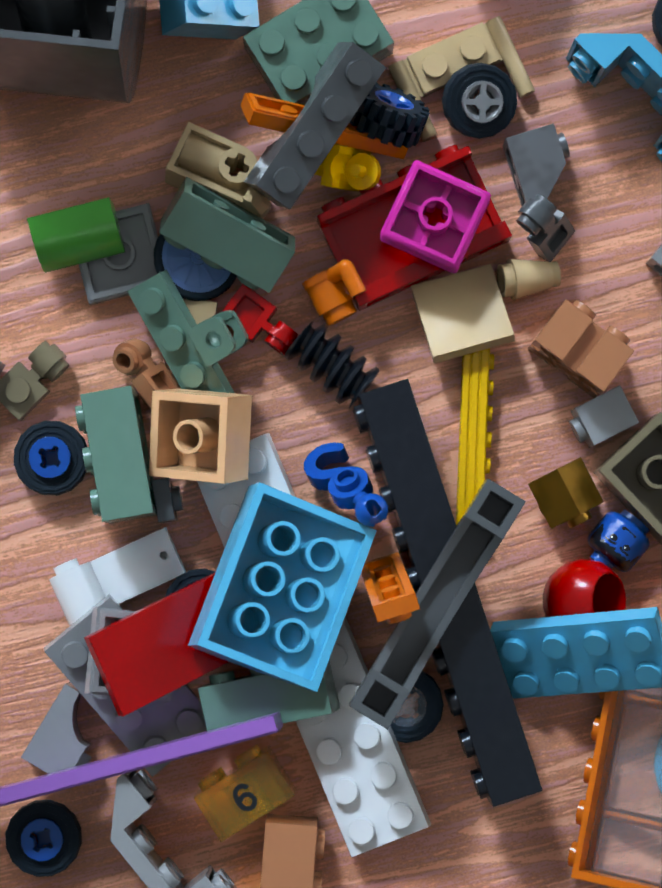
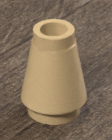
(526, 277)

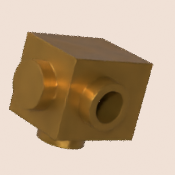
(566, 494)

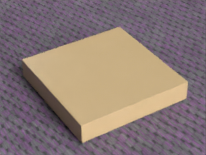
(462, 313)

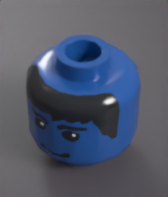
(619, 540)

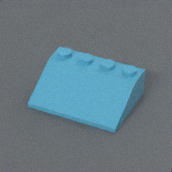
(282, 587)

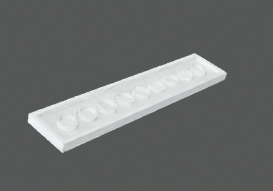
(350, 752)

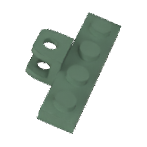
(188, 347)

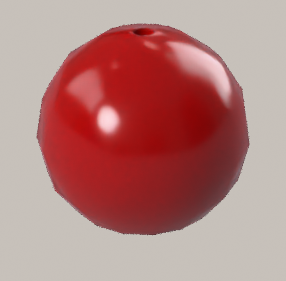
(583, 588)

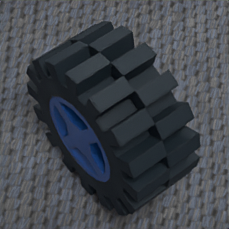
(391, 116)

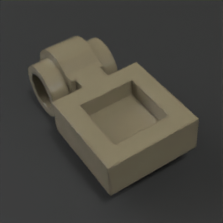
(22, 388)

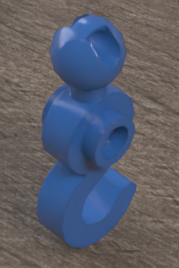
(347, 485)

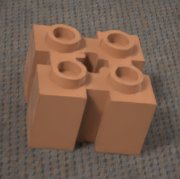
(582, 348)

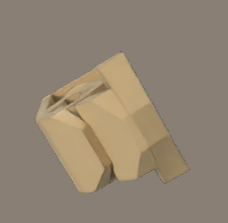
(209, 161)

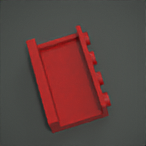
(355, 228)

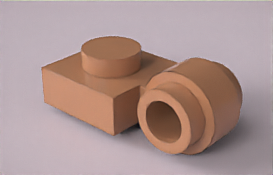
(135, 358)

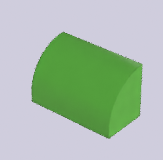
(76, 235)

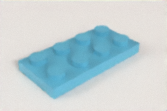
(581, 652)

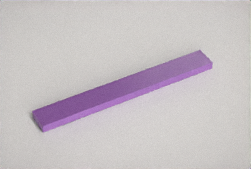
(141, 758)

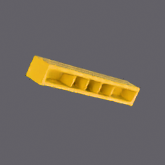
(473, 427)

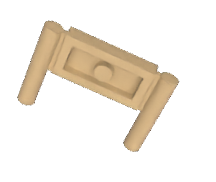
(433, 66)

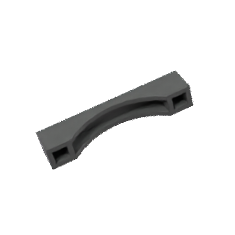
(439, 599)

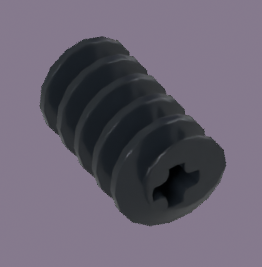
(331, 363)

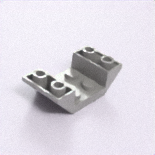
(136, 844)

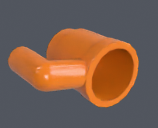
(334, 291)

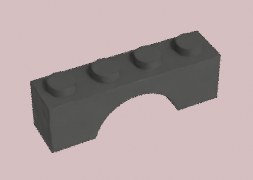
(298, 153)

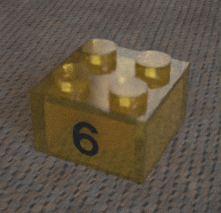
(244, 792)

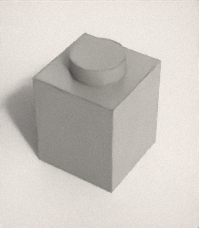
(602, 417)

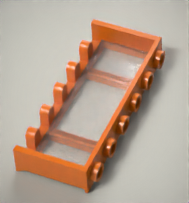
(623, 801)

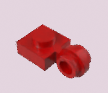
(255, 316)

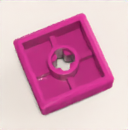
(423, 192)

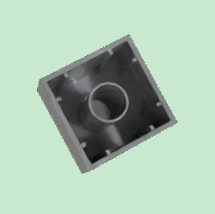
(72, 47)

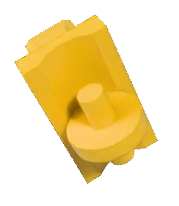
(349, 169)

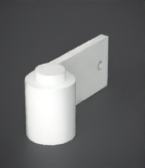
(119, 573)

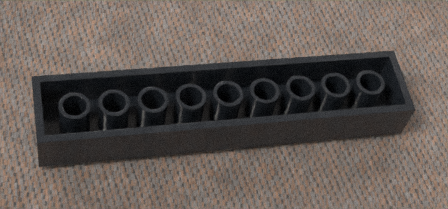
(467, 646)

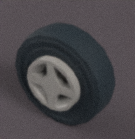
(494, 102)

